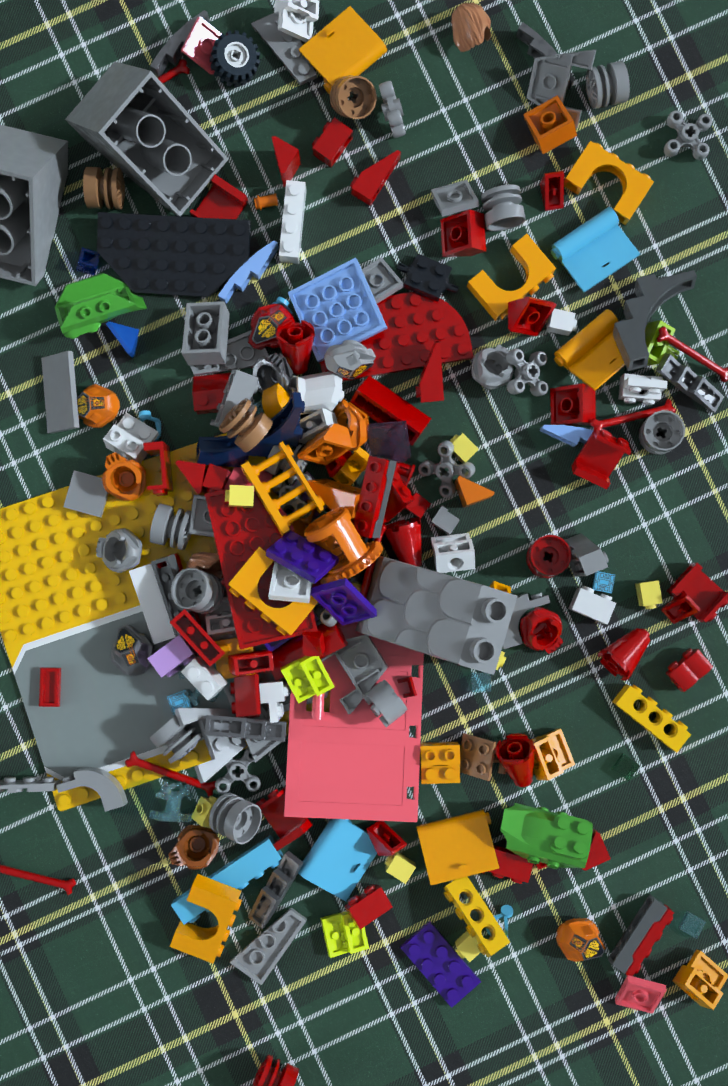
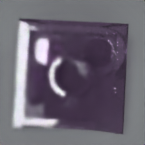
(389, 440)

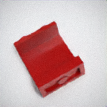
(221, 201)
(162, 449)
(600, 457)
(398, 499)
(701, 590)
(286, 827)

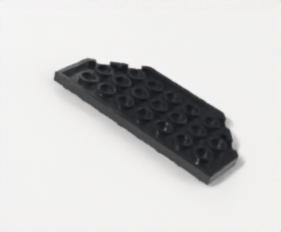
(173, 251)

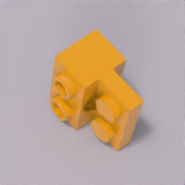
(551, 755)
(440, 762)
(701, 980)

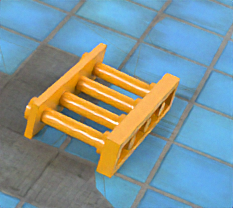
(273, 505)

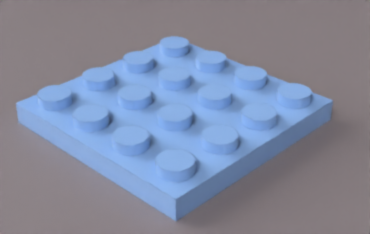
(338, 307)

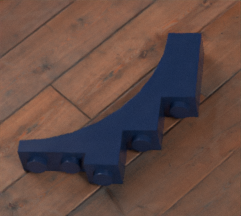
(285, 428)

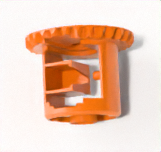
(338, 536)

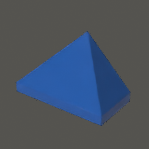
(126, 336)

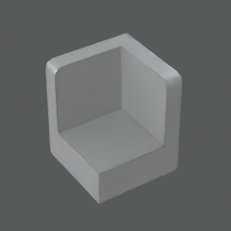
(445, 521)

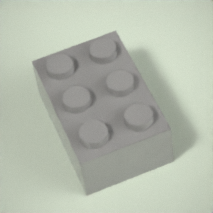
(205, 333)

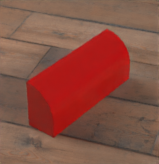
(387, 406)
(293, 648)

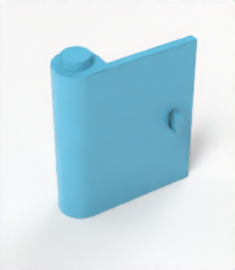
(592, 247)
(338, 858)

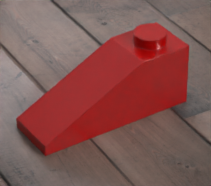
(372, 179)
(431, 378)

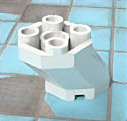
(318, 390)

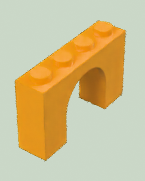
(596, 159)
(537, 270)
(246, 584)
(221, 901)

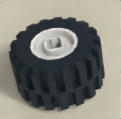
(234, 58)

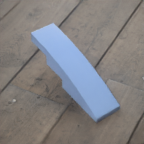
(252, 268)
(568, 434)

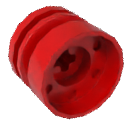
(558, 551)
(272, 1076)

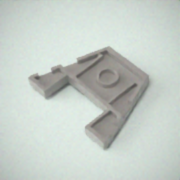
(552, 74)
(363, 666)
(220, 748)

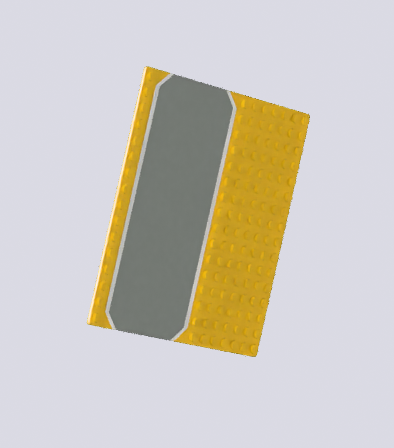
(66, 613)

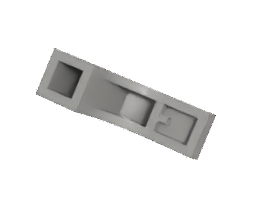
(521, 606)
(101, 781)

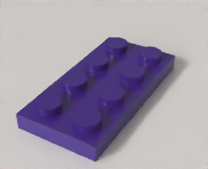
(440, 964)

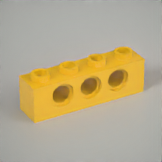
(678, 734)
(486, 919)

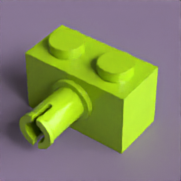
(658, 349)

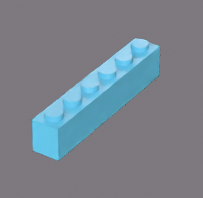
(234, 874)

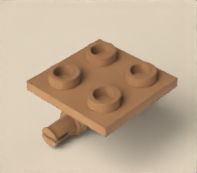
(478, 757)

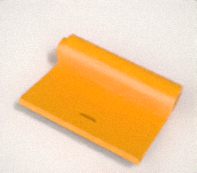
(343, 48)
(592, 352)
(455, 843)

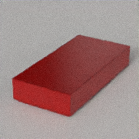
(49, 687)

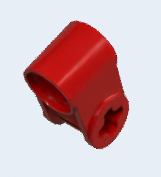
(405, 472)

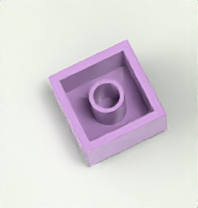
(172, 656)

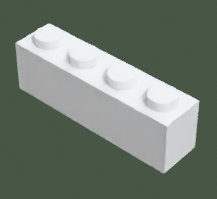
(292, 222)
(152, 603)

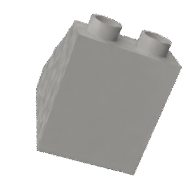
(148, 135)
(30, 200)
(438, 614)

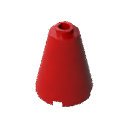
(296, 344)
(406, 540)
(625, 653)
(517, 758)

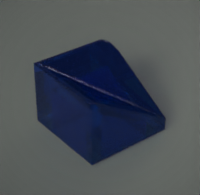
(88, 261)

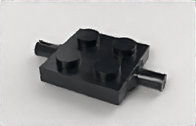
(427, 277)

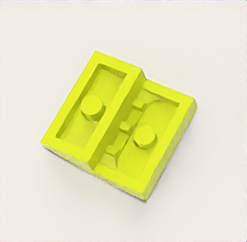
(307, 677)
(343, 935)

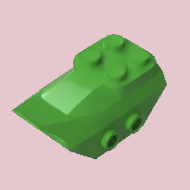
(93, 302)
(547, 836)

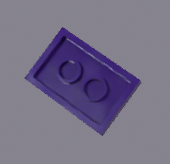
(302, 556)
(343, 601)

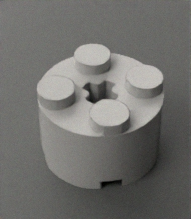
(385, 703)

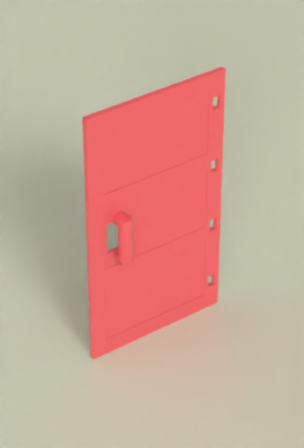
(352, 762)

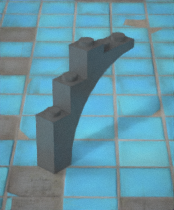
(650, 294)

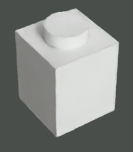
(561, 322)

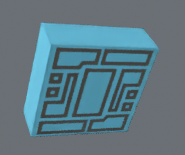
(603, 582)
(178, 700)

